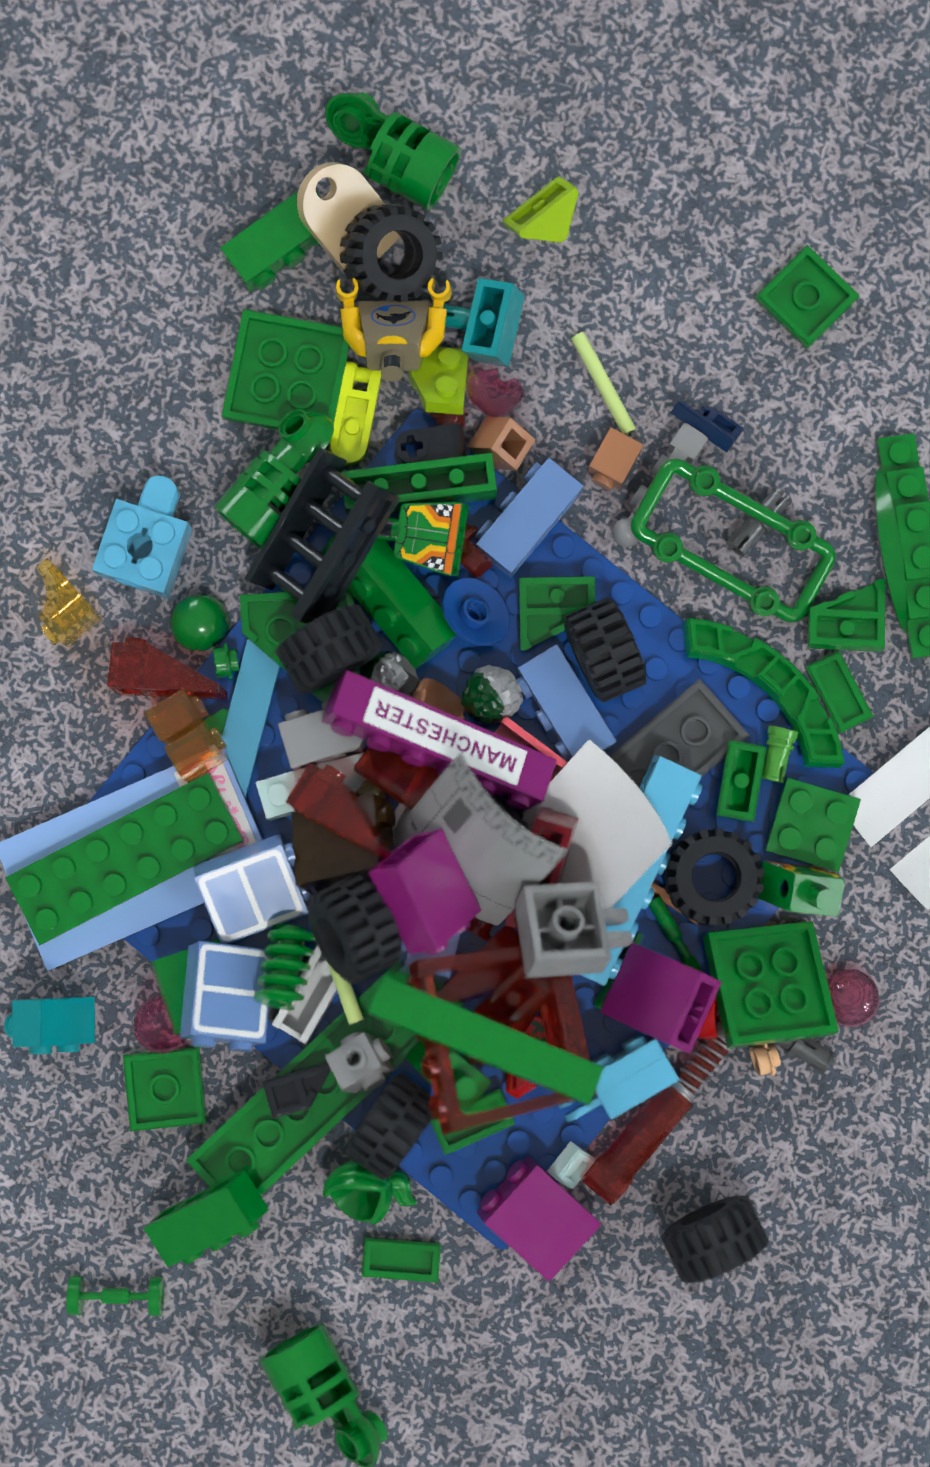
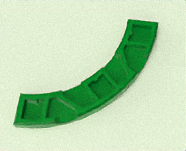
(778, 678)

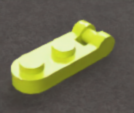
(355, 413)

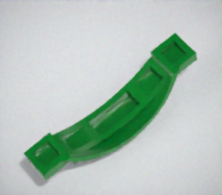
(905, 536)

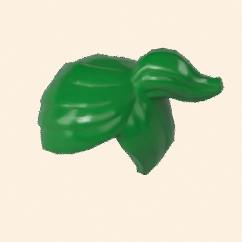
(365, 1195)

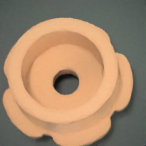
(764, 1059)

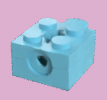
(145, 541)
(628, 1077)

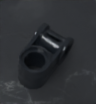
(431, 443)

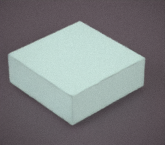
(571, 1165)

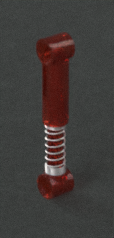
(658, 1117)

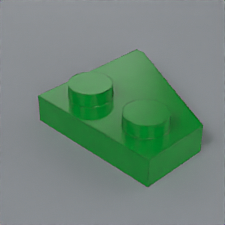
(547, 601)
(850, 622)

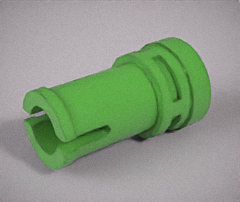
(778, 752)

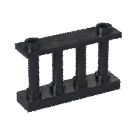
(347, 551)

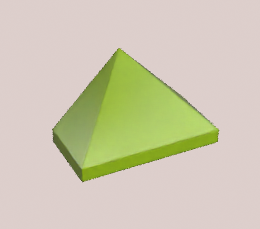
(546, 213)

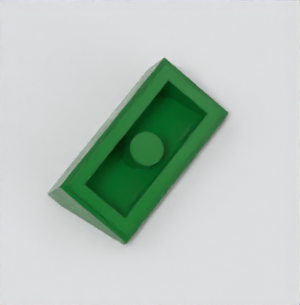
(741, 781)

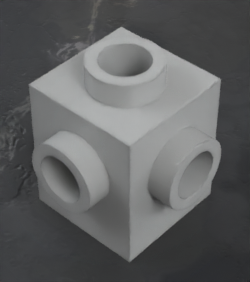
(360, 1062)

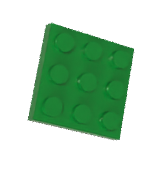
(284, 368)
(770, 984)

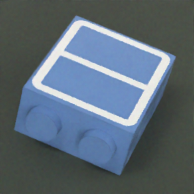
(251, 889)
(221, 997)

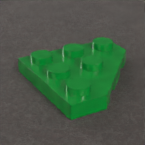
(269, 621)

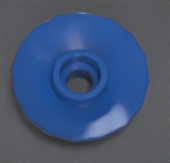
(475, 611)

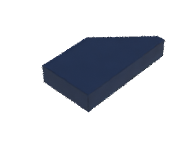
(710, 422)

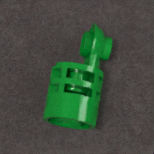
(403, 154)
(270, 479)
(325, 1394)

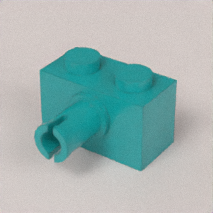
(490, 322)
(50, 1023)

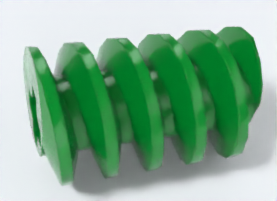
(283, 966)

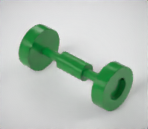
(76, 1296)

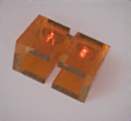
(187, 738)

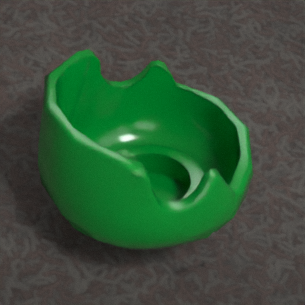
(200, 622)

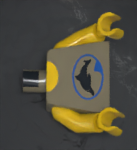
(393, 333)

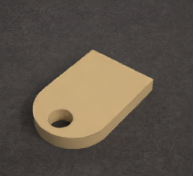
(330, 215)

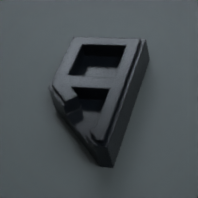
(295, 1089)

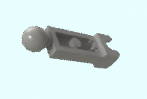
(684, 446)

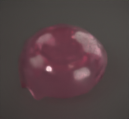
(492, 394)
(853, 997)
(154, 1027)

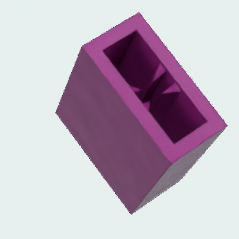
(426, 892)
(660, 997)
(537, 1217)

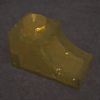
(66, 611)

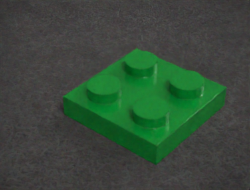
(812, 824)

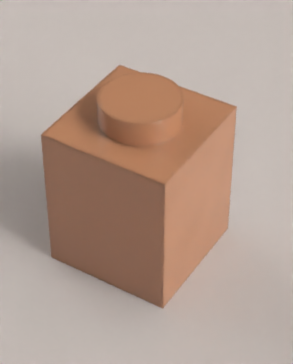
(503, 439)
(614, 460)

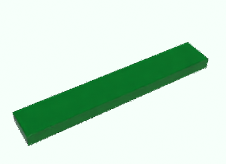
(485, 1040)

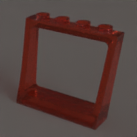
(561, 1028)

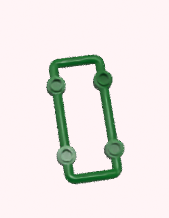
(669, 547)

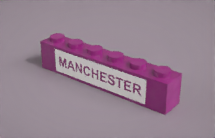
(435, 739)

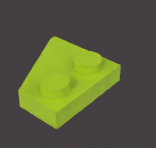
(442, 381)

